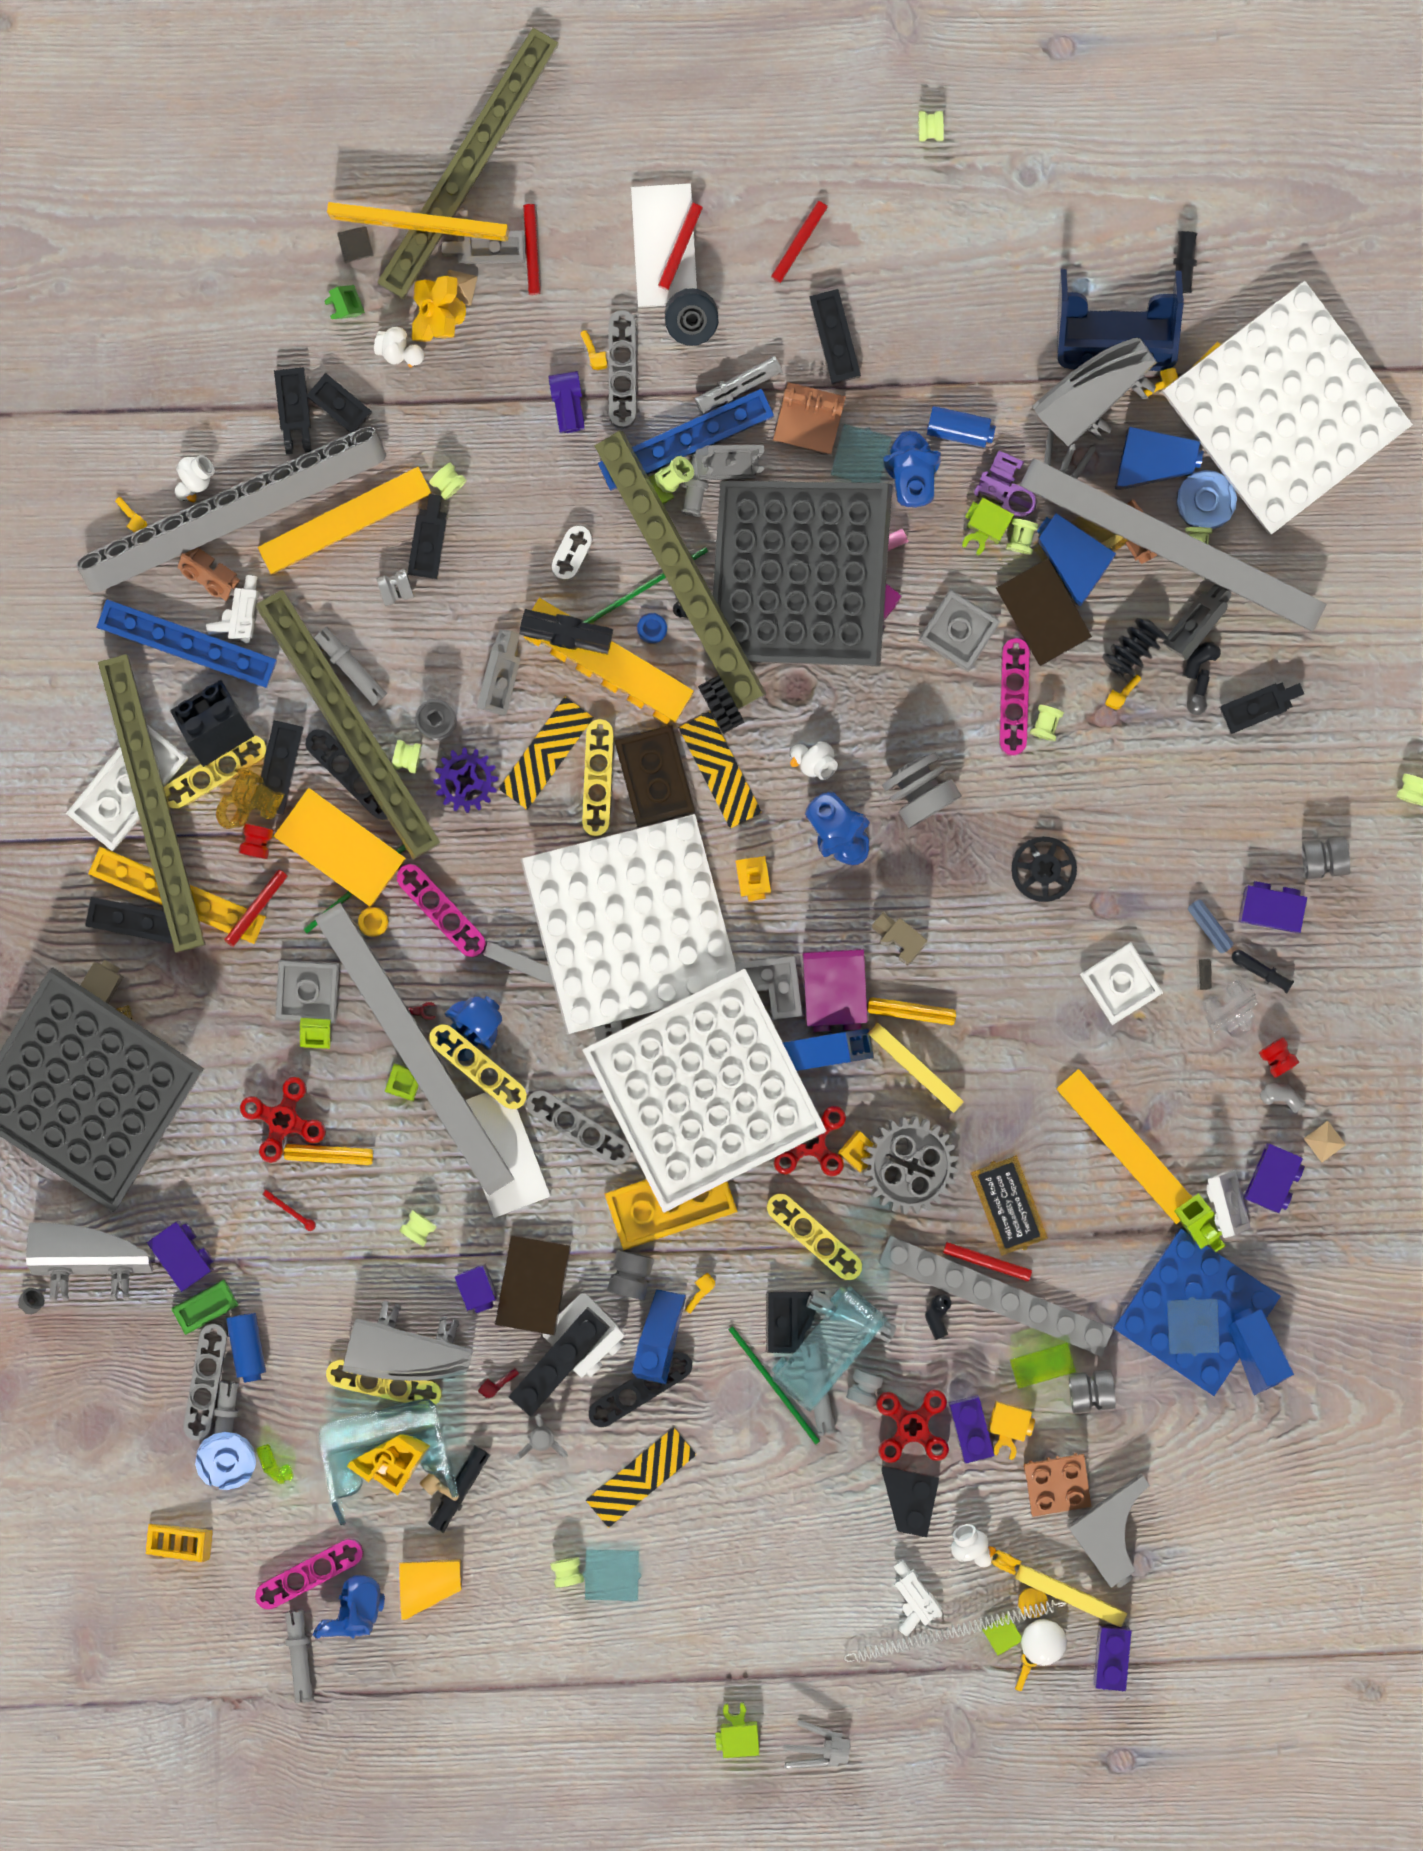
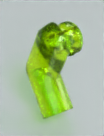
(271, 1468)

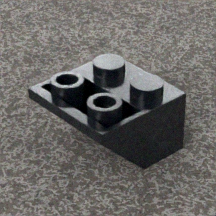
(211, 723)

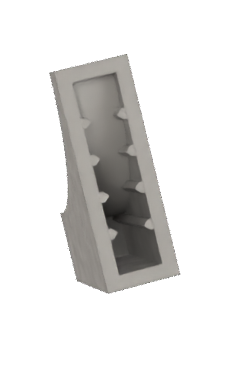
(1103, 1532)

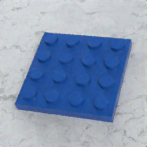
(1201, 1274)

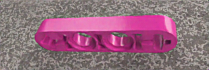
(1014, 697)
(438, 913)
(310, 1576)

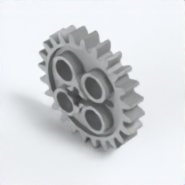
(900, 1189)

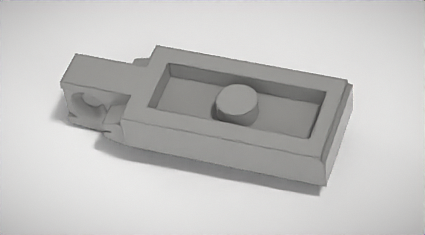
(486, 251)
(500, 674)

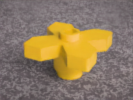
(438, 309)

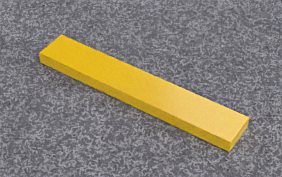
(418, 221)
(344, 520)
(142, 882)
(1124, 1143)

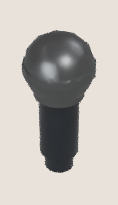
(1197, 702)

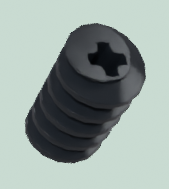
(1134, 648)

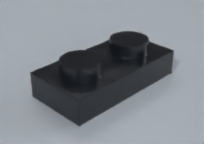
(339, 403)

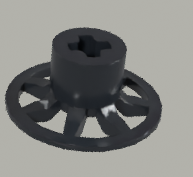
(1044, 869)

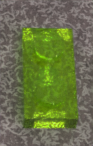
(1042, 1365)

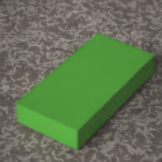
(204, 1306)

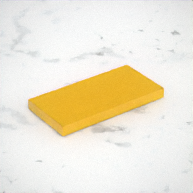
(339, 847)
(641, 1219)

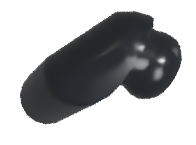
(935, 1313)

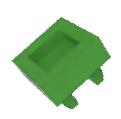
(345, 301)

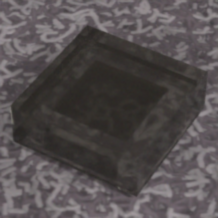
(355, 244)
(1204, 974)

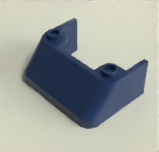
(1088, 333)

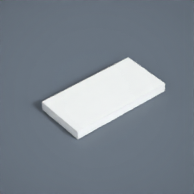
(656, 226)
(108, 802)
(512, 1143)

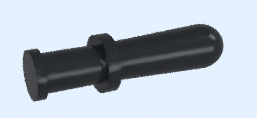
(1270, 975)

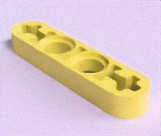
(216, 776)
(593, 777)
(915, 1067)
(474, 1070)
(817, 1233)
(383, 1386)
(1070, 1595)

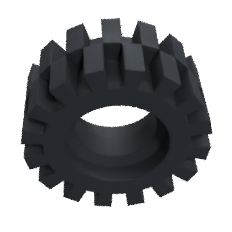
(721, 704)

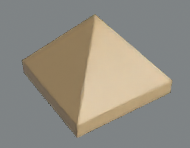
(465, 286)
(1324, 1141)

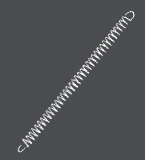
(953, 1630)

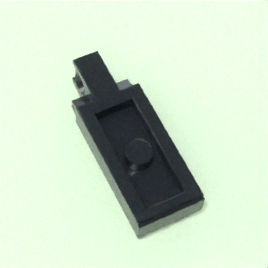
(428, 540)
(1259, 706)

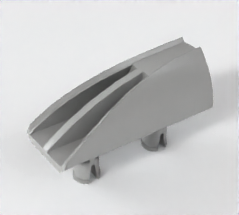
(1094, 388)
(77, 1250)
(401, 1355)

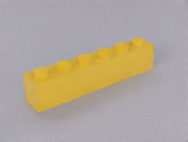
(624, 672)

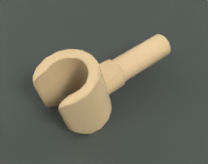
(432, 1484)

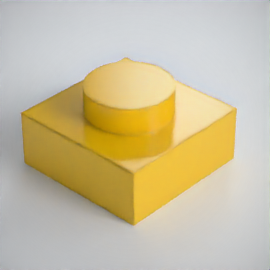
(853, 1150)

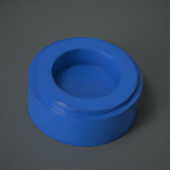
(652, 628)

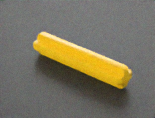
(911, 1011)
(328, 1154)

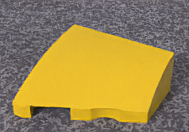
(391, 1462)
(427, 1584)

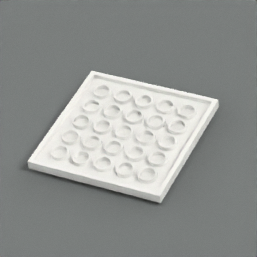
(1287, 408)
(629, 922)
(704, 1090)

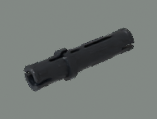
(464, 1481)

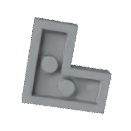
(781, 980)

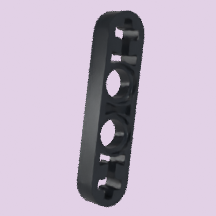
(346, 778)
(642, 1392)

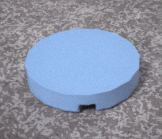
(1206, 499)
(225, 1460)

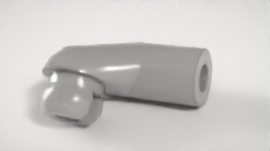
(1282, 1092)

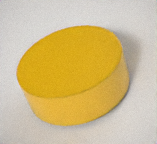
(373, 921)
(1029, 1597)

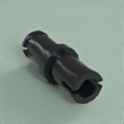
(1185, 258)

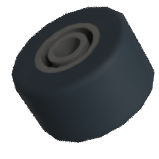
(690, 307)

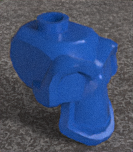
(913, 469)
(838, 829)
(475, 1021)
(358, 1610)

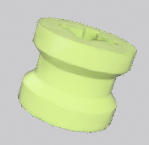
(930, 126)
(447, 481)
(406, 756)
(1412, 789)
(418, 1228)
(567, 1572)

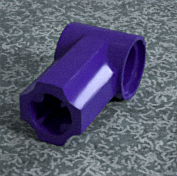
(566, 394)

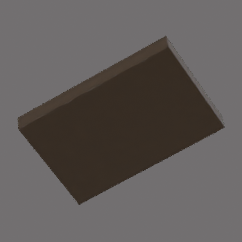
(1043, 612)
(654, 776)
(533, 1285)

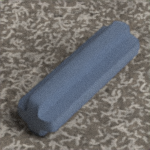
(1210, 926)

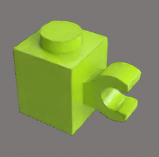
(988, 522)
(1200, 1223)
(737, 1737)

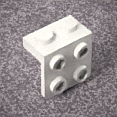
(608, 1343)

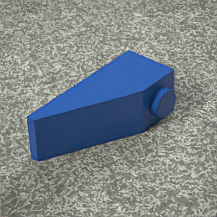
(659, 1337)

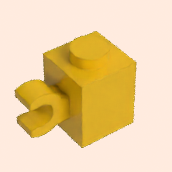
(753, 878)
(1010, 1423)

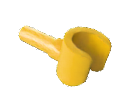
(597, 360)
(1168, 376)
(136, 522)
(1116, 700)
(705, 1284)
(1024, 1673)

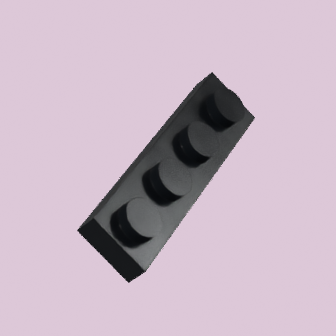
(559, 1361)

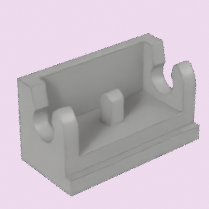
(729, 462)

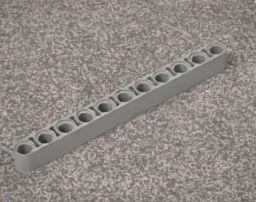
(231, 509)
(1173, 544)
(414, 1049)

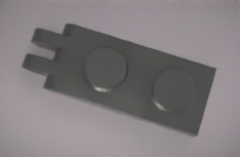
(1198, 621)

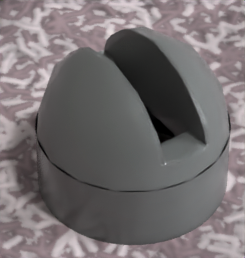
(36, 1296)

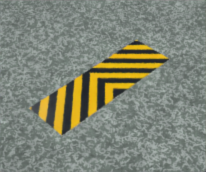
(546, 753)
(720, 769)
(641, 1477)

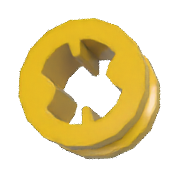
(1006, 1562)

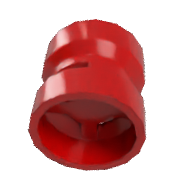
(255, 841)
(1278, 1057)

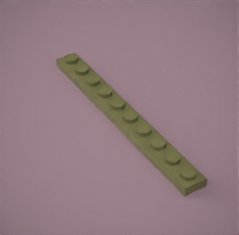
(470, 159)
(680, 569)
(348, 724)
(151, 803)

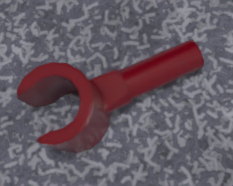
(418, 1011)
(489, 1389)

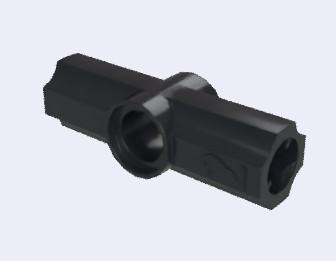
(566, 631)

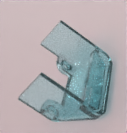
(829, 1348)
(358, 1434)

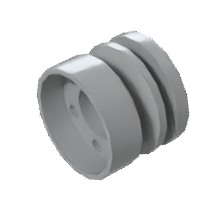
(921, 789)

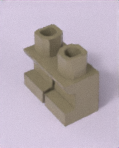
(901, 935)

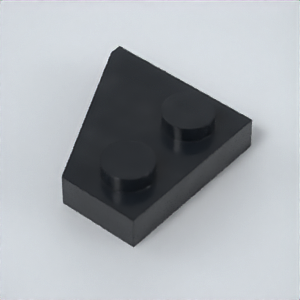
(787, 1320)
(910, 1499)

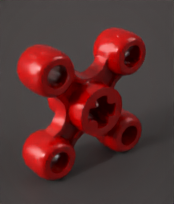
(278, 1132)
(818, 1149)
(903, 1416)

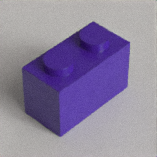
(1273, 908)
(1274, 1178)
(181, 1255)
(477, 1288)
(971, 1429)
(1112, 1657)

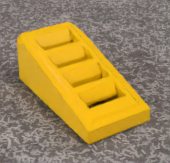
(203, 1546)

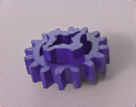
(453, 775)

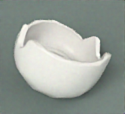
(1043, 1642)

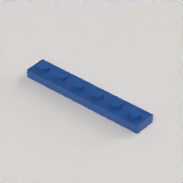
(699, 432)
(186, 643)

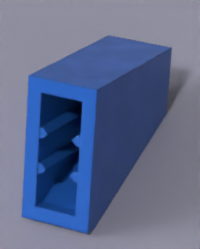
(1155, 458)
(1074, 555)
(830, 1049)
(1259, 1351)

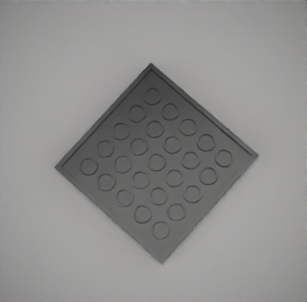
(804, 569)
(88, 1089)

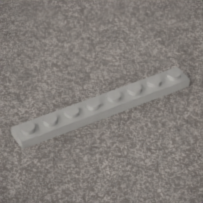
(995, 1296)

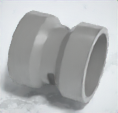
(388, 589)
(864, 1389)

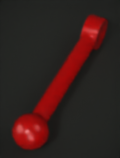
(309, 1224)

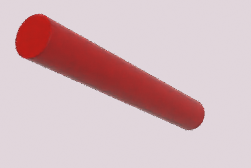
(799, 241)
(680, 246)
(531, 249)
(255, 908)
(987, 1261)

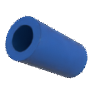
(960, 427)
(246, 1346)

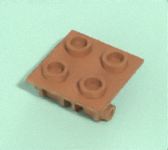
(809, 418)
(1057, 1484)

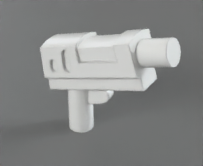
(241, 619)
(920, 1603)

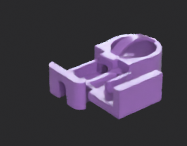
(1000, 483)

